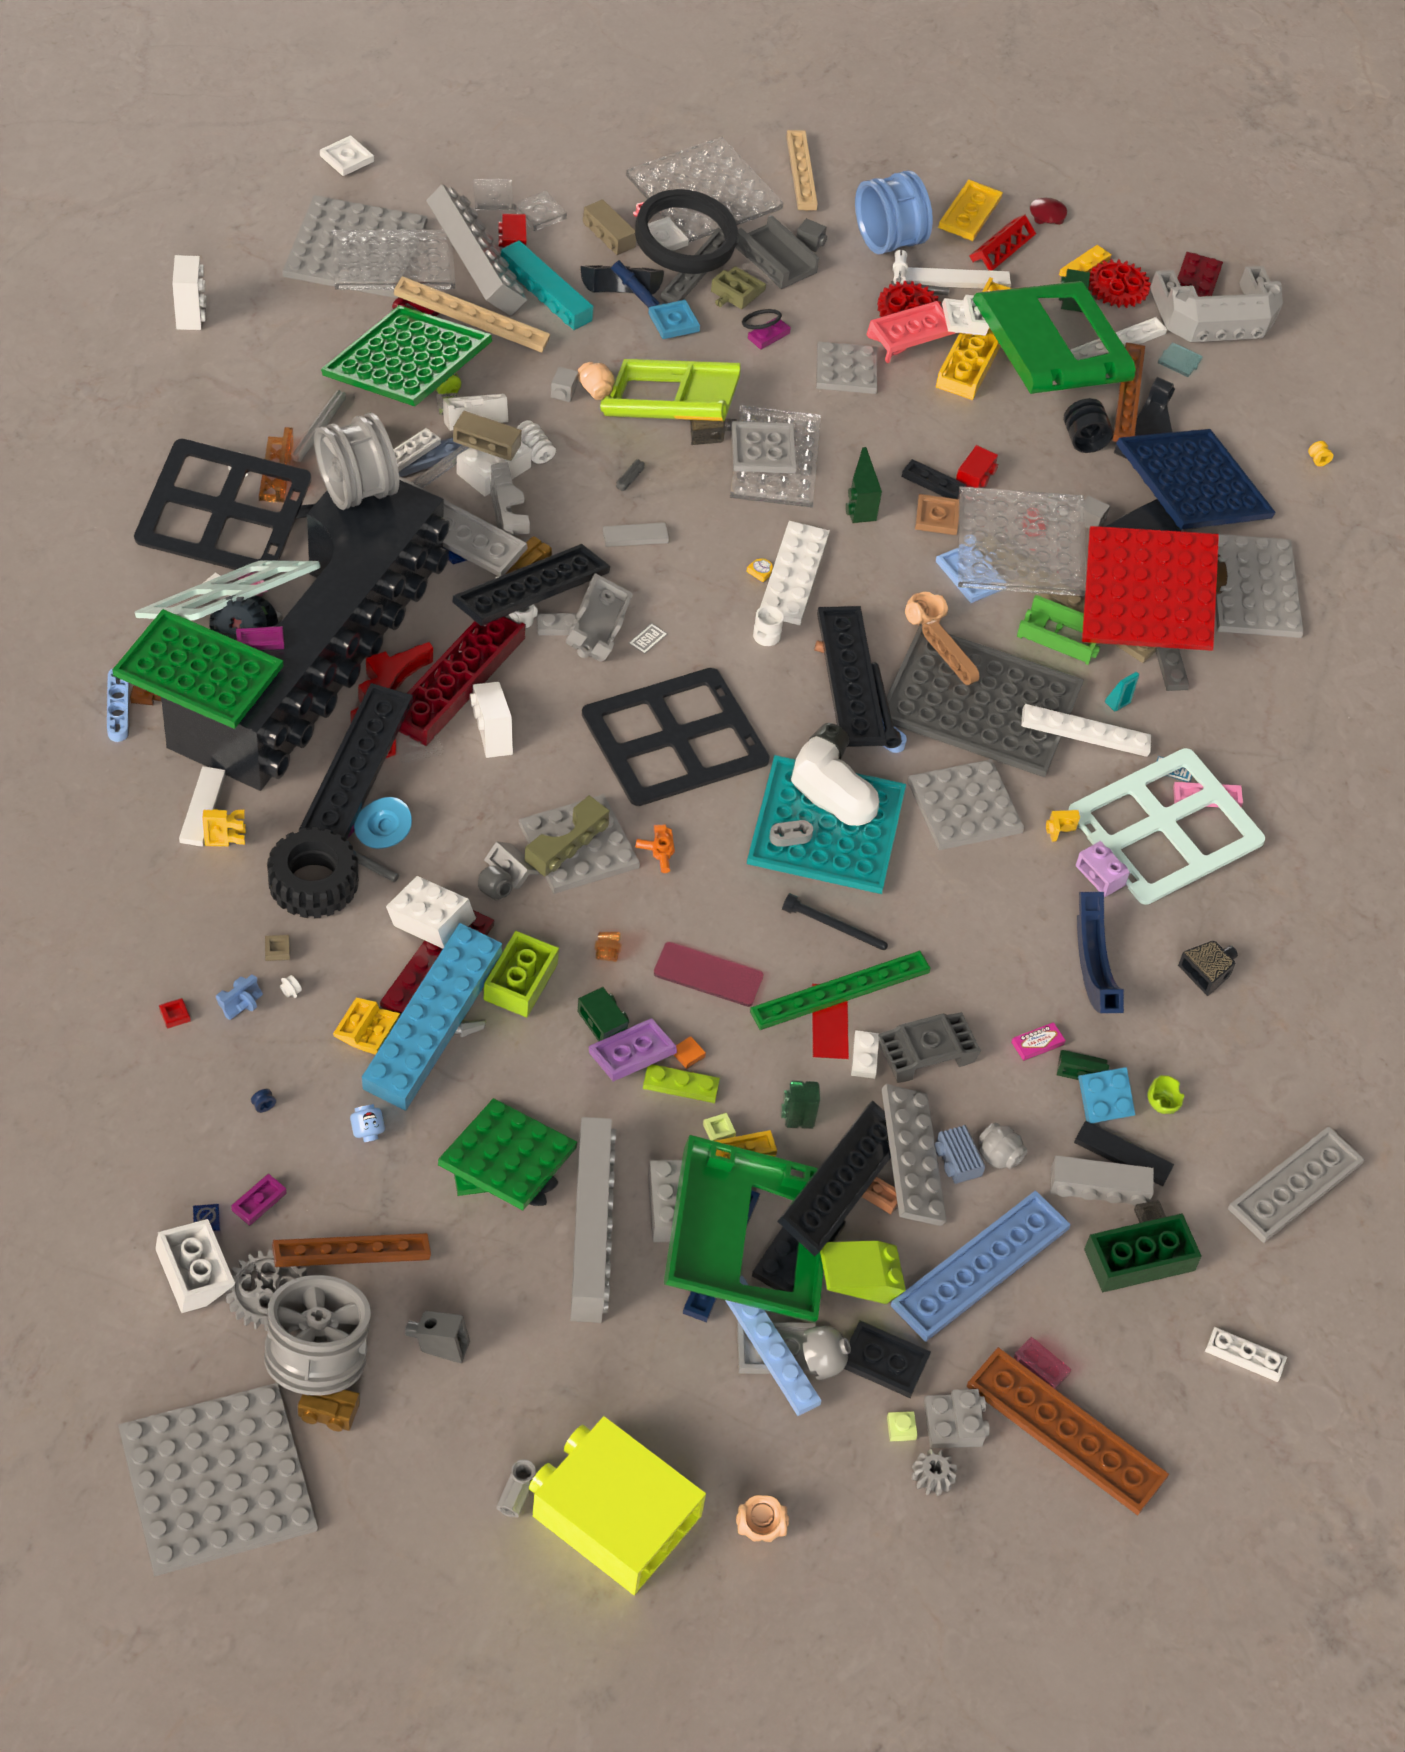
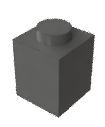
(812, 234)

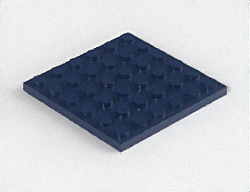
(1195, 478)

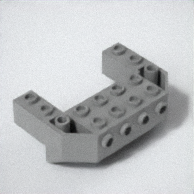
(1218, 316)

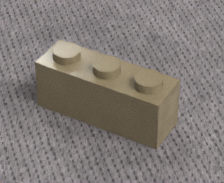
(609, 227)
(487, 435)

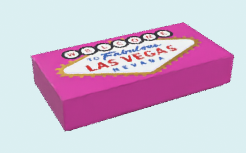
(1038, 1041)

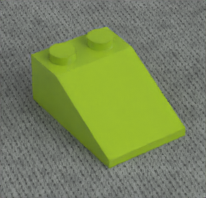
(863, 1270)

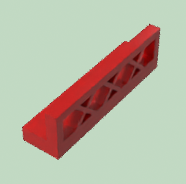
(999, 238)

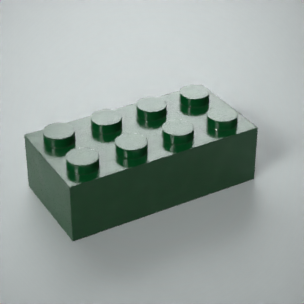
(1142, 1252)

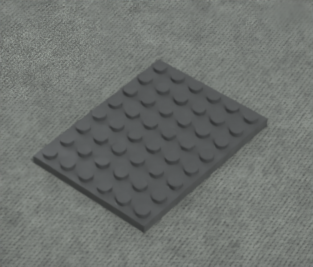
(987, 713)

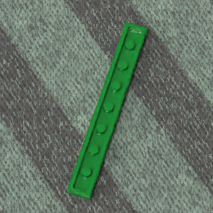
(839, 990)

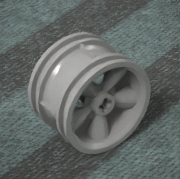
(356, 461)
(323, 1311)

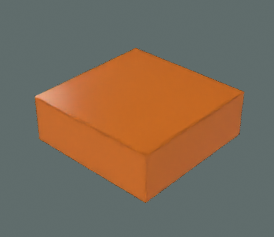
(689, 1052)

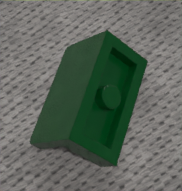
(1076, 1064)

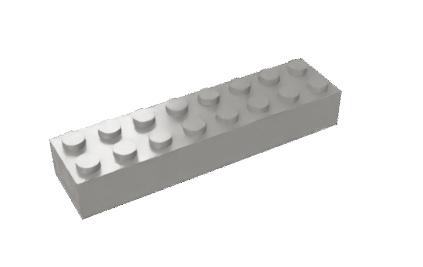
(477, 250)
(593, 1220)

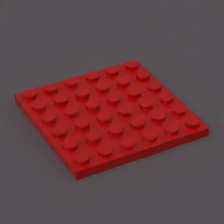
(1150, 588)

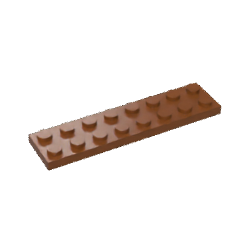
(1068, 1431)

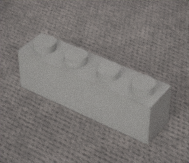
(1101, 1180)

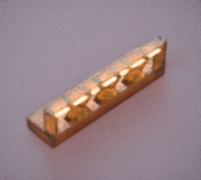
(284, 457)

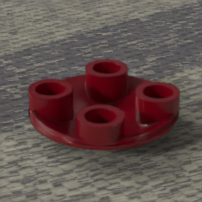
(1048, 211)

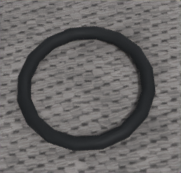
(761, 312)

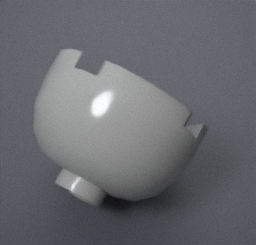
(826, 1351)

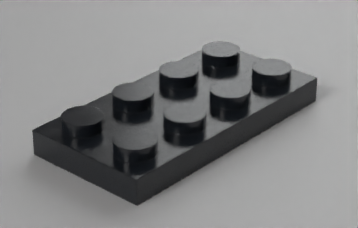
(779, 1261)

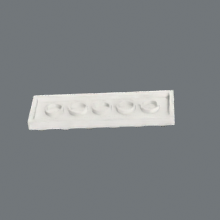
(795, 570)

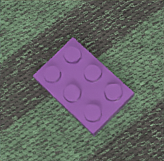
(632, 1049)

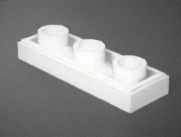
(415, 448)
(1234, 1350)

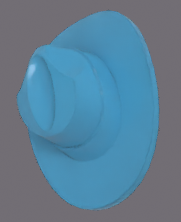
(383, 823)

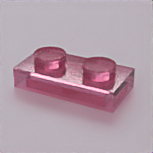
(1042, 1363)

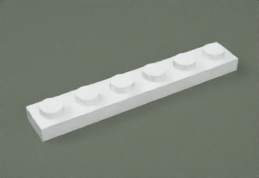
(1086, 730)

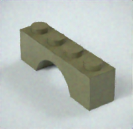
(548, 852)

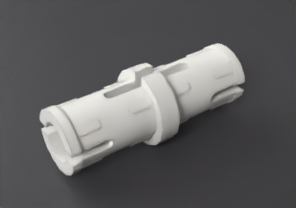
(900, 267)

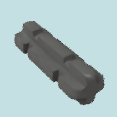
(630, 475)

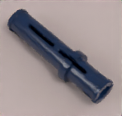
(628, 278)

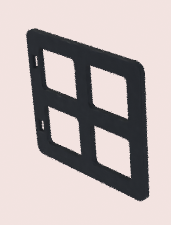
(222, 506)
(674, 736)

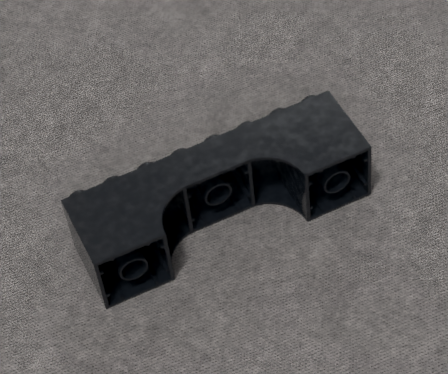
(368, 572)

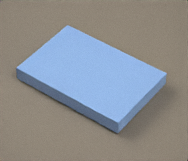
(949, 564)

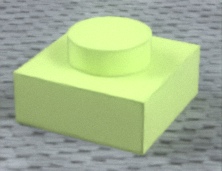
(719, 1127)
(902, 1426)

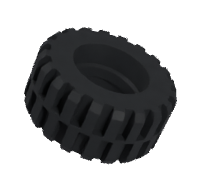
(317, 896)

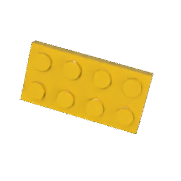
(970, 210)

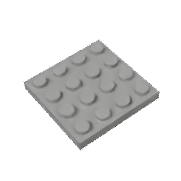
(965, 804)
(603, 857)

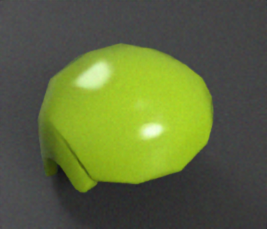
(1165, 1095)

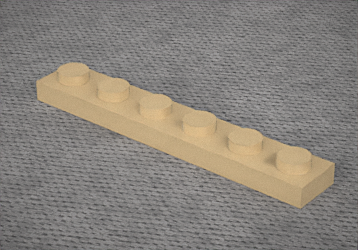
(801, 170)

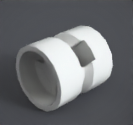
(768, 625)

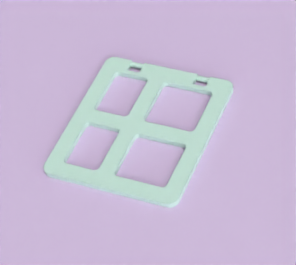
(1165, 820)

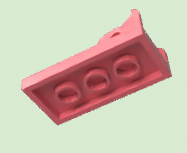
(909, 328)

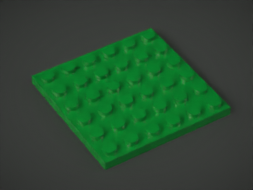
(406, 355)

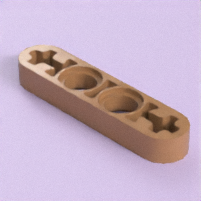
(950, 652)

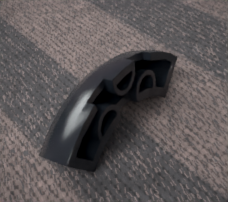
(602, 279)

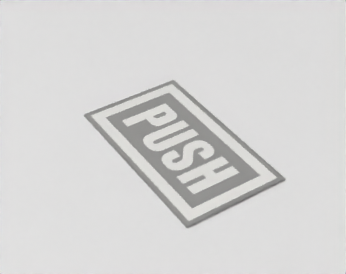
(648, 638)

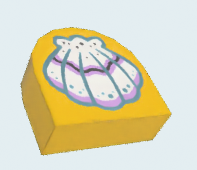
(760, 569)

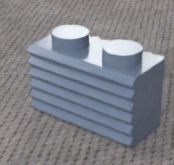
(959, 1154)

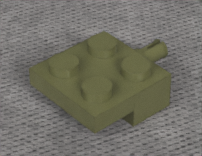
(736, 287)

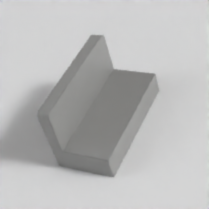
(512, 861)

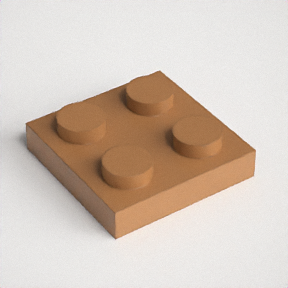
(937, 514)

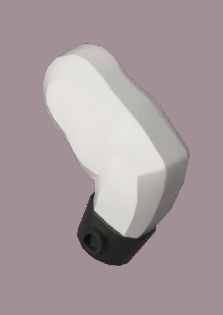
(832, 782)

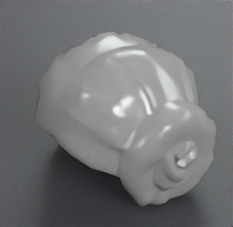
(1001, 1146)

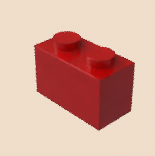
(512, 229)
(977, 468)

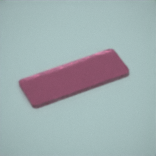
(708, 974)

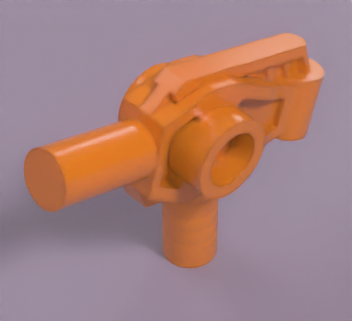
(661, 847)

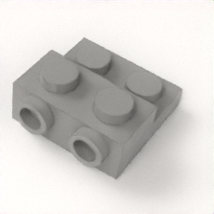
(956, 1419)

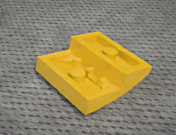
(366, 1025)

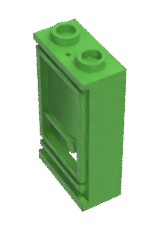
(1036, 619)

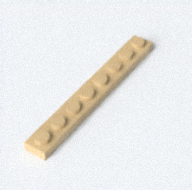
(471, 314)

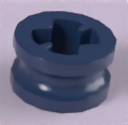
(263, 1100)

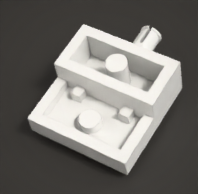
(964, 316)

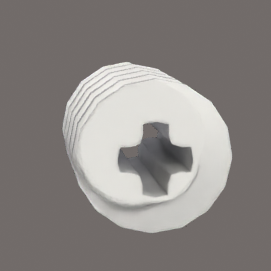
(536, 440)

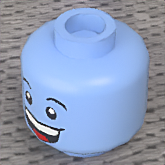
(367, 1123)

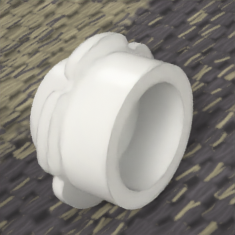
(290, 986)

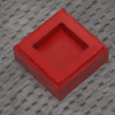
(174, 1013)

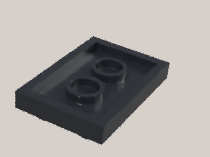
(886, 1359)

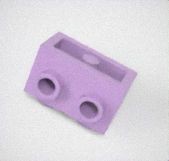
(1102, 868)

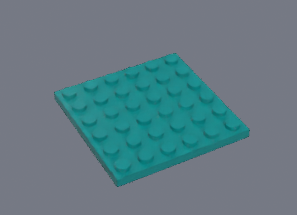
(836, 851)

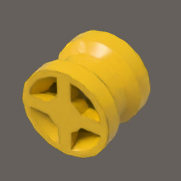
(1320, 453)

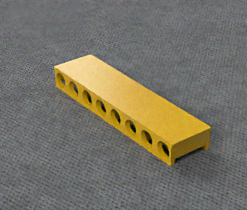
(969, 359)

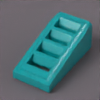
(1123, 692)

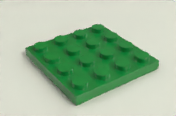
(507, 1154)

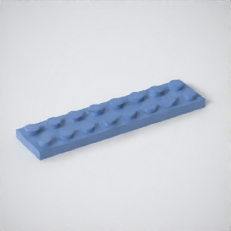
(980, 1266)

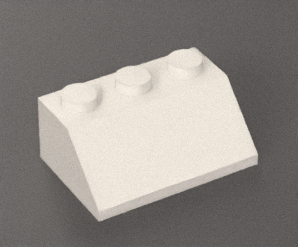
(193, 1264)

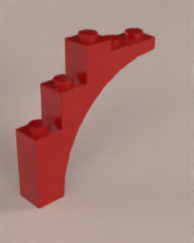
(393, 671)

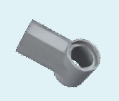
(516, 1489)

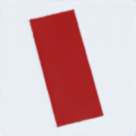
(831, 1032)

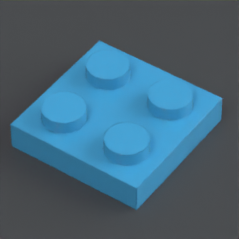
(674, 319)
(1106, 1095)

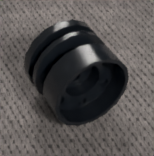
(1088, 425)

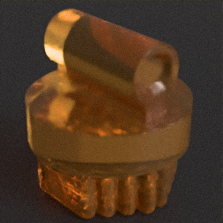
(608, 946)

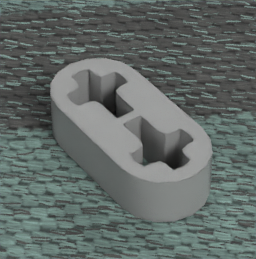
(791, 833)

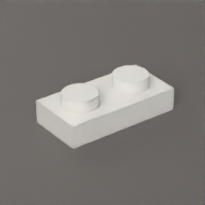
(865, 1054)

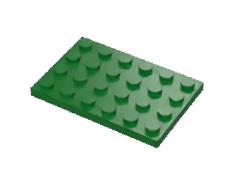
(198, 668)

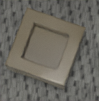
(277, 948)

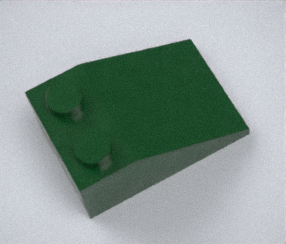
(864, 491)

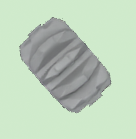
(929, 1480)

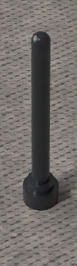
(892, 736)
(794, 905)

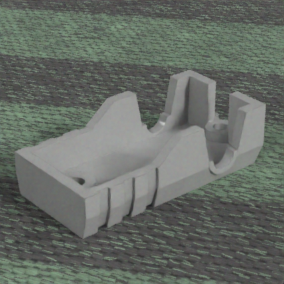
(504, 496)
(599, 618)

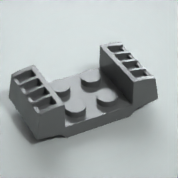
(928, 1043)

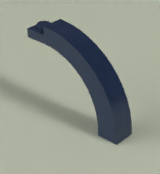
(1095, 967)

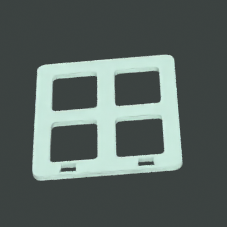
(216, 588)

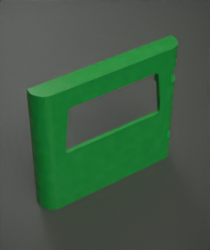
(1037, 346)
(712, 1227)

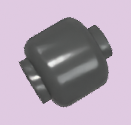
(495, 882)

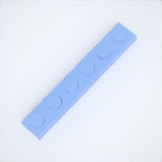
(776, 1356)

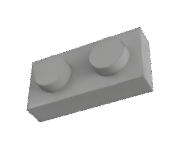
(554, 623)

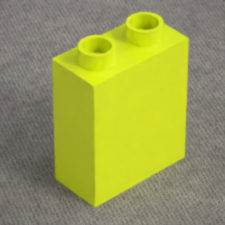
(616, 1503)

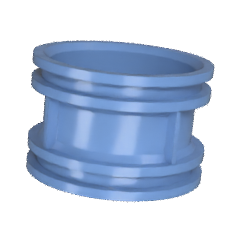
(893, 212)

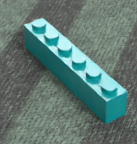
(547, 286)

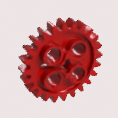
(1119, 283)
(903, 297)

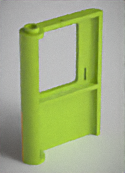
(702, 394)

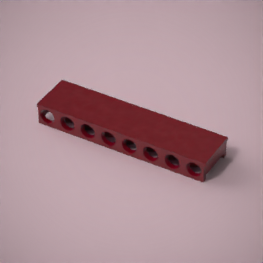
(454, 680)

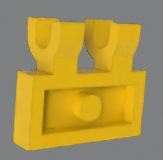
(217, 825)

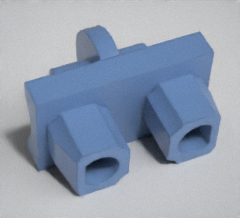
(240, 997)

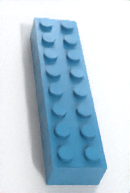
(431, 1017)

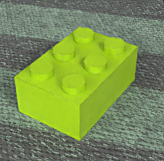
(521, 974)

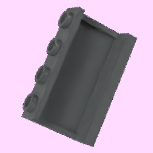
(778, 253)

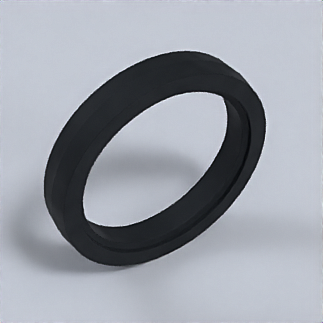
(680, 262)

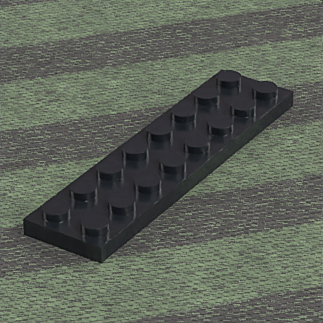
(530, 584)
(851, 675)
(358, 760)
(839, 1181)

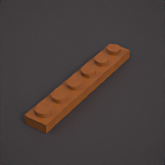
(351, 1250)

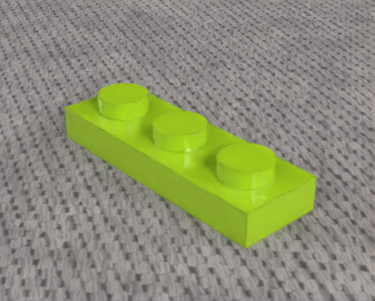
(681, 1083)

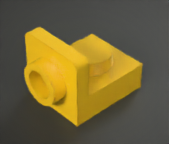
(1062, 821)

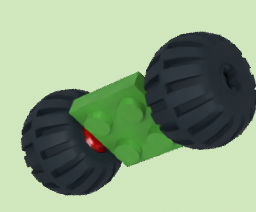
(247, 613)

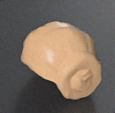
(596, 379)
(925, 607)
(762, 1518)

